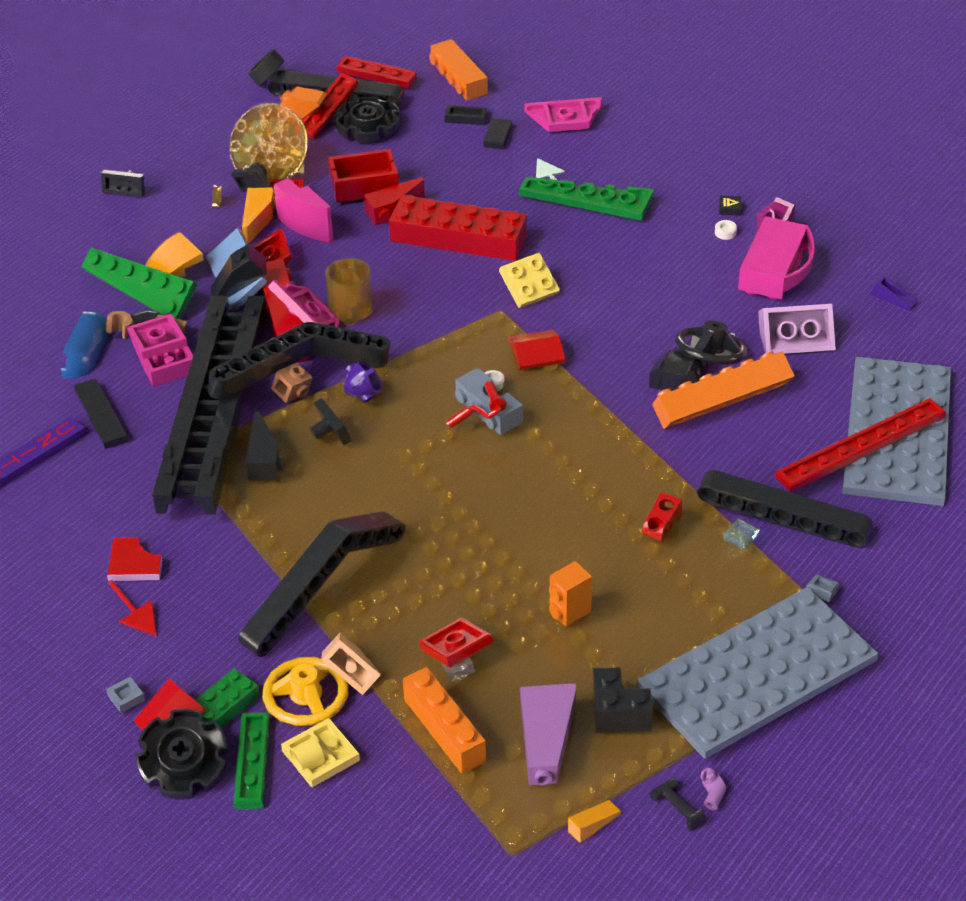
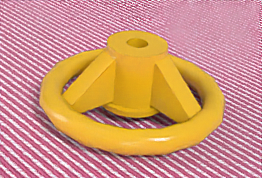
(304, 690)

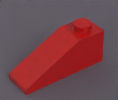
(381, 203)

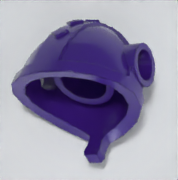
(362, 381)

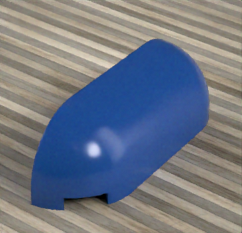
(85, 345)

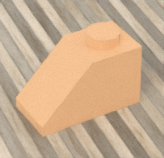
(350, 663)

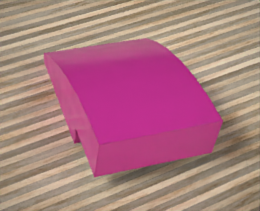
(303, 211)
(161, 349)

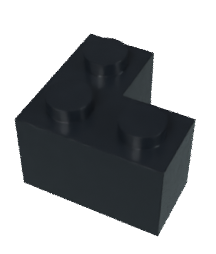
(617, 707)

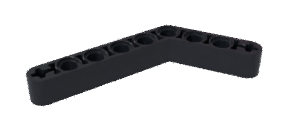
(291, 347)
(312, 572)

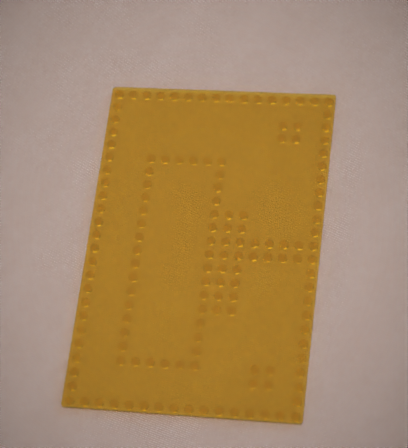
(480, 544)

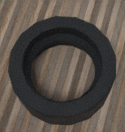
(266, 67)

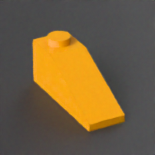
(258, 211)

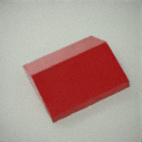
(275, 247)
(537, 349)
(166, 699)

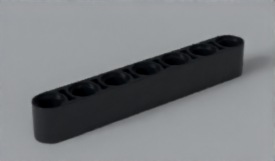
(289, 80)
(785, 508)

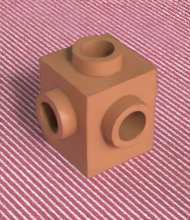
(291, 383)

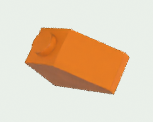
(302, 100)

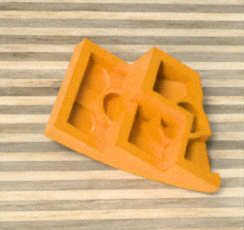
(175, 256)

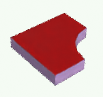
(132, 562)

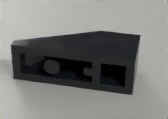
(239, 271)
(263, 453)

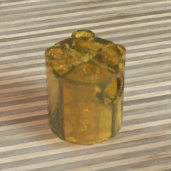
(349, 290)

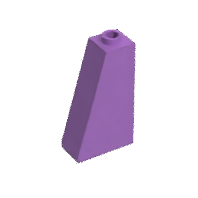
(546, 724)

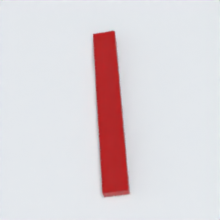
(859, 445)

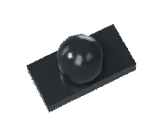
(252, 177)

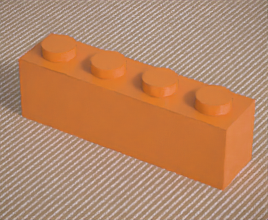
(459, 70)
(444, 720)

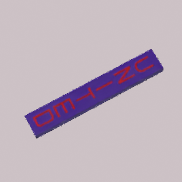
(39, 448)

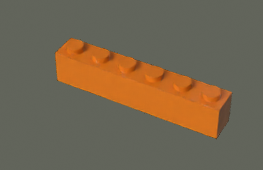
(722, 389)

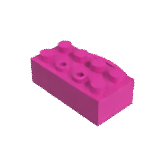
(776, 258)

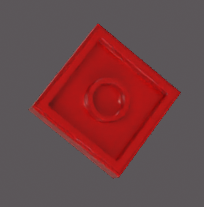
(455, 642)

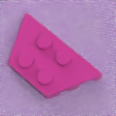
(564, 114)
(304, 304)

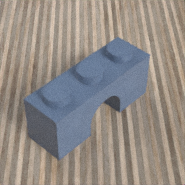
(472, 391)

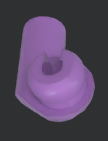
(715, 787)

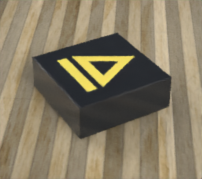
(729, 205)

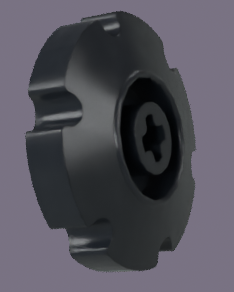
(367, 119)
(165, 742)

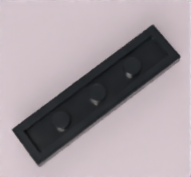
(100, 413)

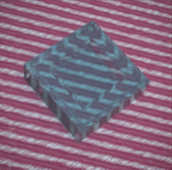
(741, 534)

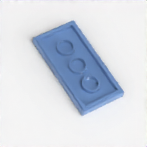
(218, 258)

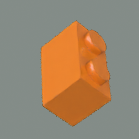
(570, 594)

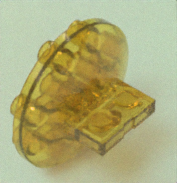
(270, 137)

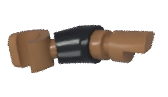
(121, 320)

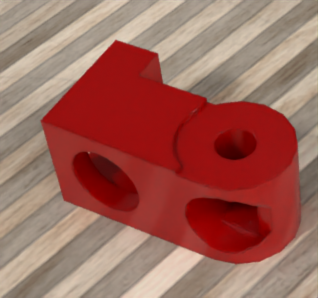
(662, 518)

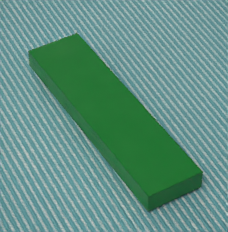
(252, 761)

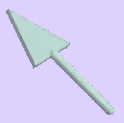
(547, 170)

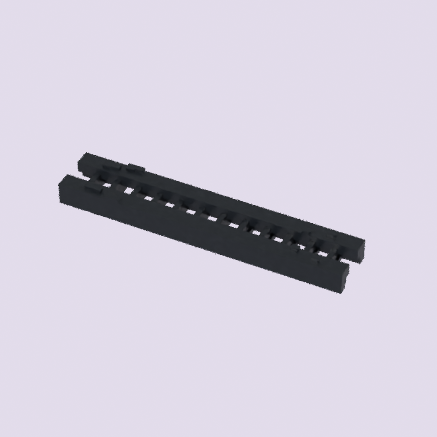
(204, 426)

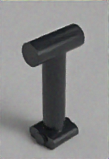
(666, 790)

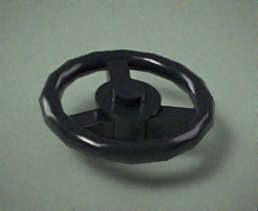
(713, 340)

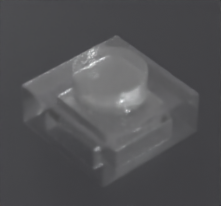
(459, 670)

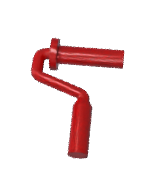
(496, 405)

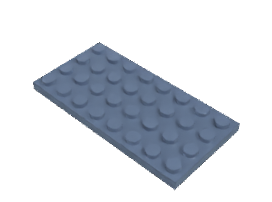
(916, 464)
(756, 671)

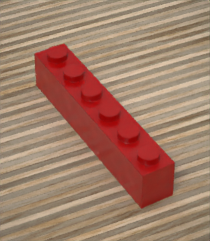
(278, 313)

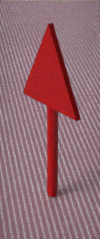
(140, 618)

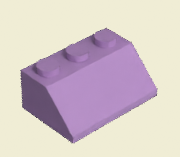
(797, 329)

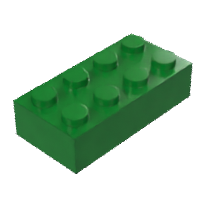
(228, 697)

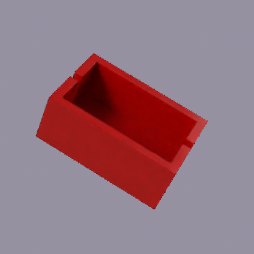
(361, 174)

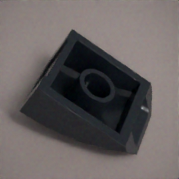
(675, 369)

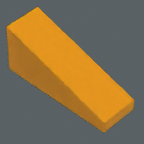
(591, 820)

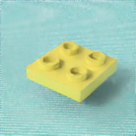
(529, 280)
(320, 752)

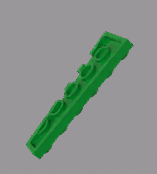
(624, 203)
(145, 284)

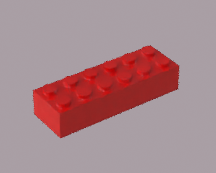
(458, 227)

